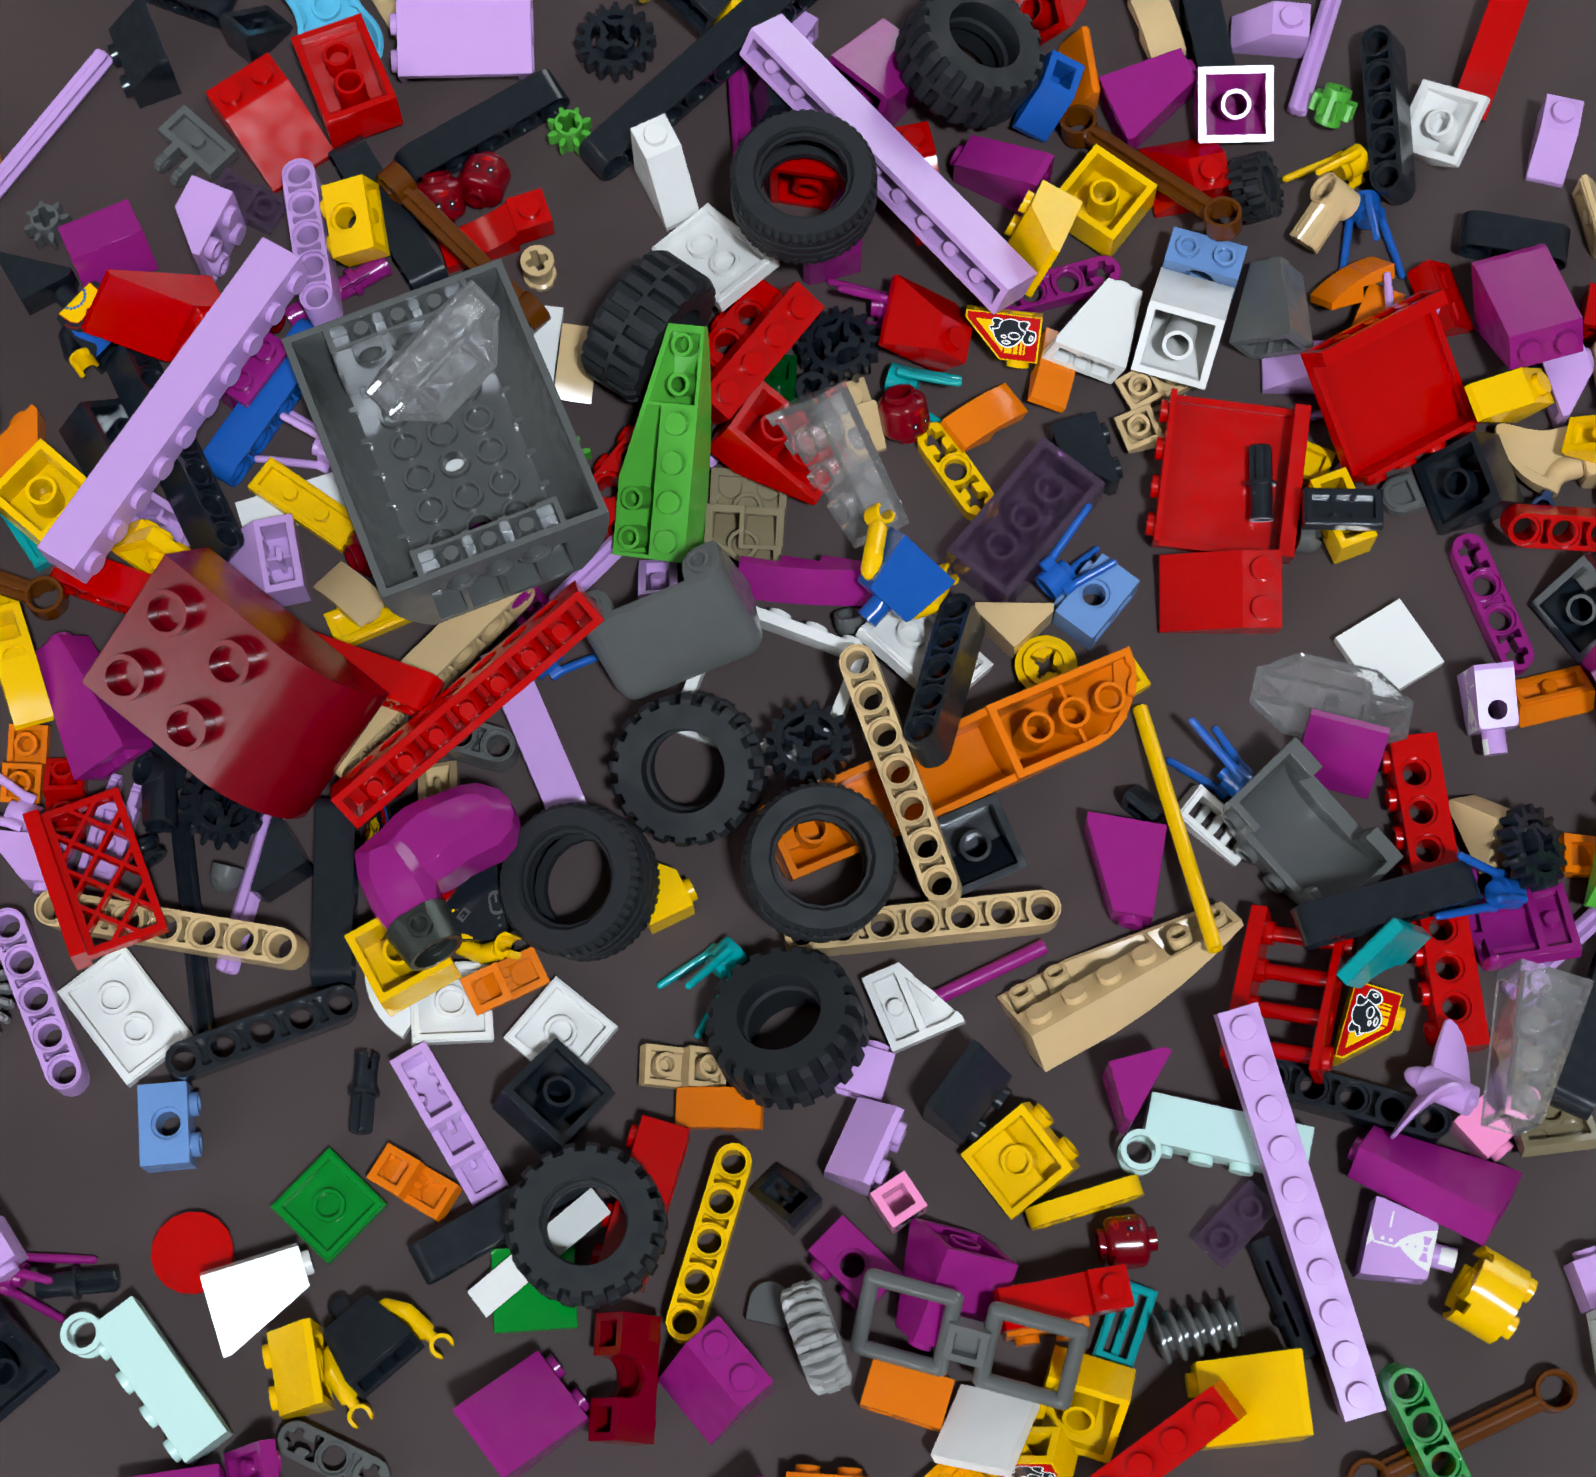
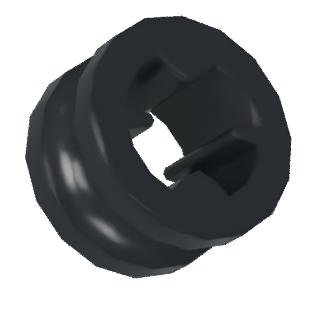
(151, 851)

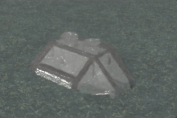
(441, 360)
(1296, 684)

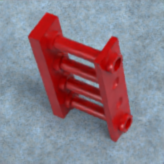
(1256, 969)

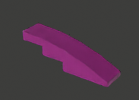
(805, 581)

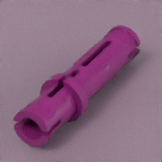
(376, 271)

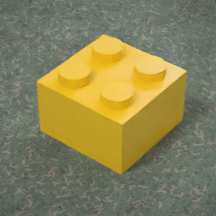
(1112, 198)
(38, 490)
(389, 975)

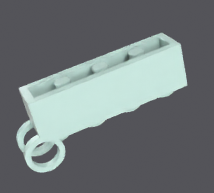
(1199, 1132)
(156, 1375)

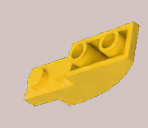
(20, 670)

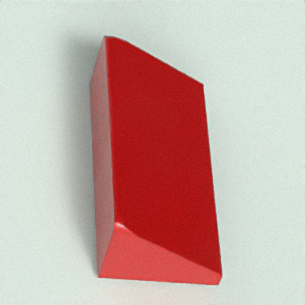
(1438, 275)

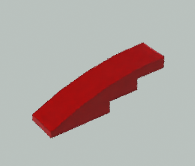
(1492, 48)

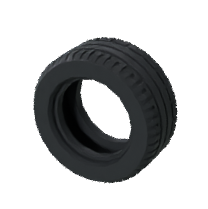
(795, 137)
(830, 805)
(631, 892)

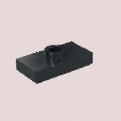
(1342, 509)

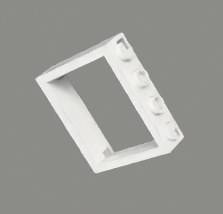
(810, 634)

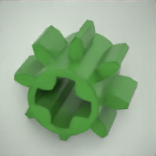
(1333, 105)
(568, 130)

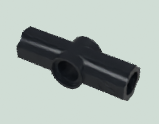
(160, 781)

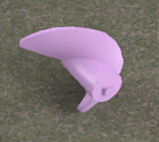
(1445, 1080)

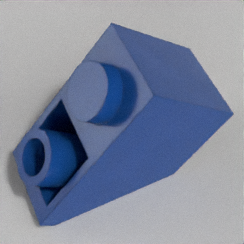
(1050, 97)

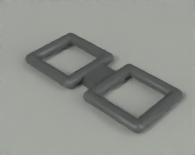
(968, 1339)

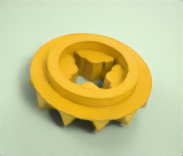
(1039, 650)

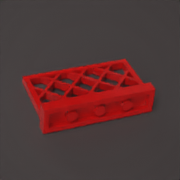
(61, 886)

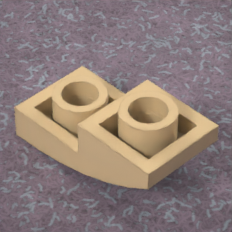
(1157, 26)
(571, 379)
(1141, 389)
(1140, 428)
(351, 594)
(678, 1067)

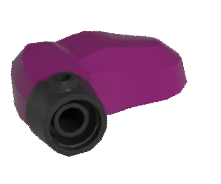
(428, 854)

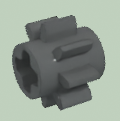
(40, 218)

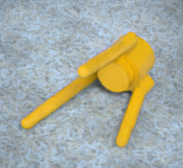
(1345, 164)

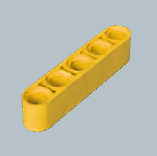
(714, 1223)

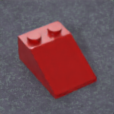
(347, 80)
(267, 120)
(150, 310)
(758, 450)
(1221, 592)

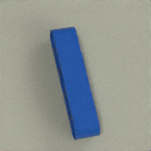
(252, 428)

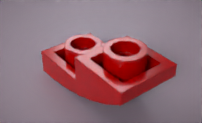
(61, 790)

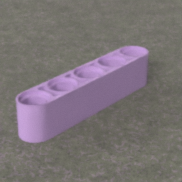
(309, 241)
(541, 748)
(52, 1015)

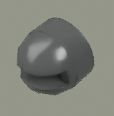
(1307, 540)
(848, 620)
(225, 877)

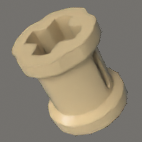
(538, 256)

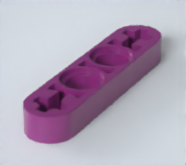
(1053, 297)
(1495, 603)

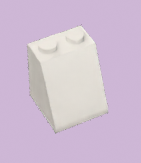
(1182, 328)

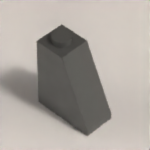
(1272, 312)

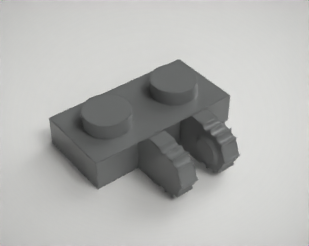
(197, 143)

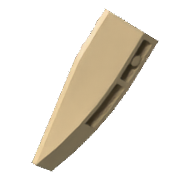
(1108, 986)

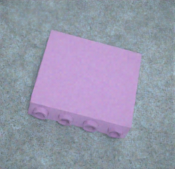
(463, 39)

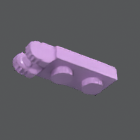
(117, 847)

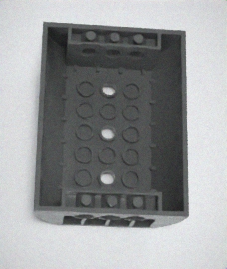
(411, 512)

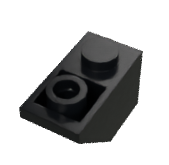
(1088, 443)

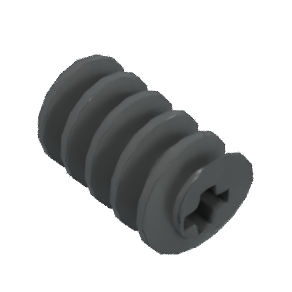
(1198, 1328)

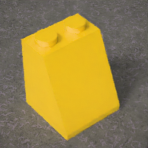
(1270, 1391)

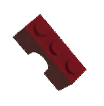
(633, 1347)

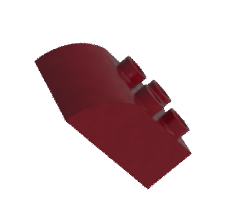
(234, 685)

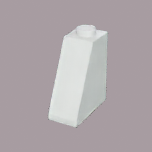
(663, 171)
(1100, 333)
(253, 1292)

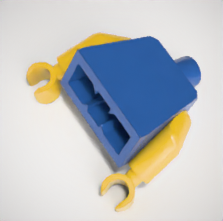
(899, 573)

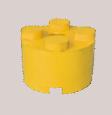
(1489, 1296)

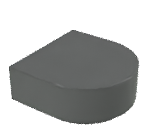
(1402, 496)
(766, 1306)

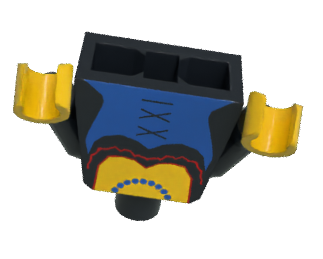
(77, 346)

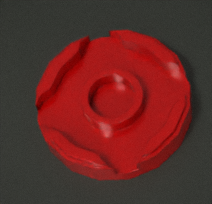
(188, 1247)

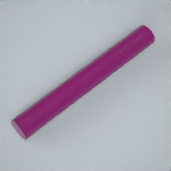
(992, 971)

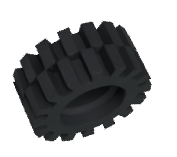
(1256, 186)

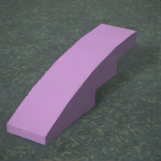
(449, 1124)

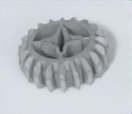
(816, 1337)

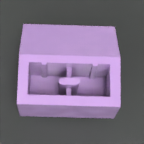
(210, 224)
(274, 559)
(864, 1145)

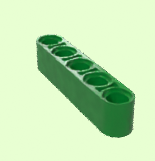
(1434, 1437)

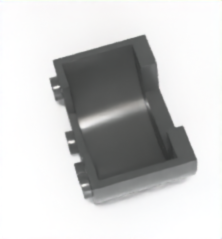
(1302, 832)

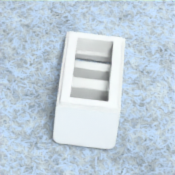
(1205, 835)

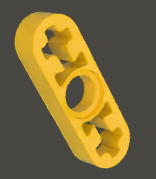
(931, 455)
(1084, 1202)

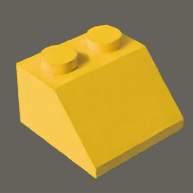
(1042, 228)
(297, 1369)
(1096, 1407)

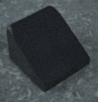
(1142, 804)

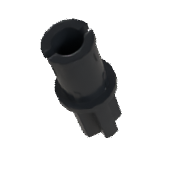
(1260, 483)
(363, 1093)
(79, 1283)

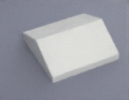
(1444, 122)

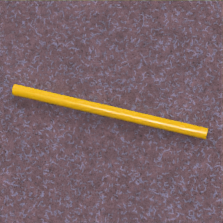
(1177, 829)

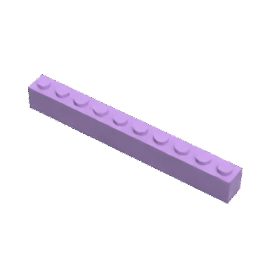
(905, 177)
(174, 411)
(1299, 1212)

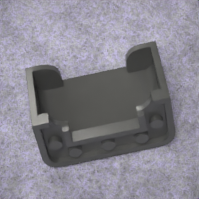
(679, 628)

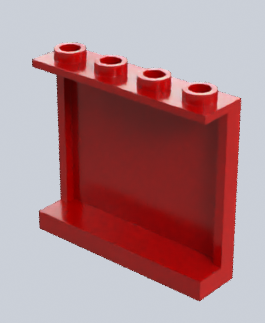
(1390, 388)
(1205, 470)

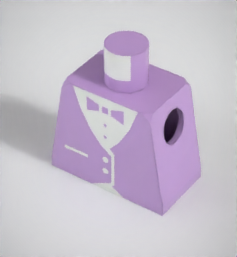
(1492, 689)
(1400, 1245)

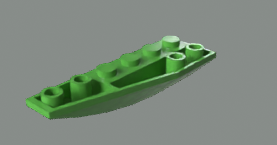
(668, 457)

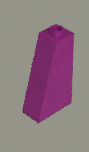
(91, 731)
(1435, 1181)

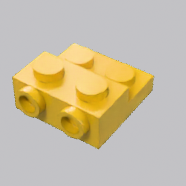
(146, 545)
(1021, 1158)

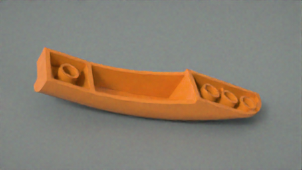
(990, 753)

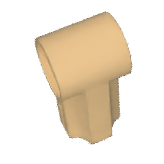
(1330, 203)

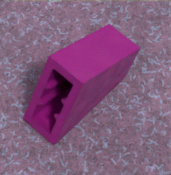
(1146, 95)
(1000, 170)
(1127, 865)

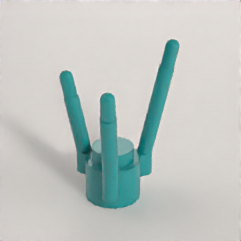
(908, 375)
(719, 959)

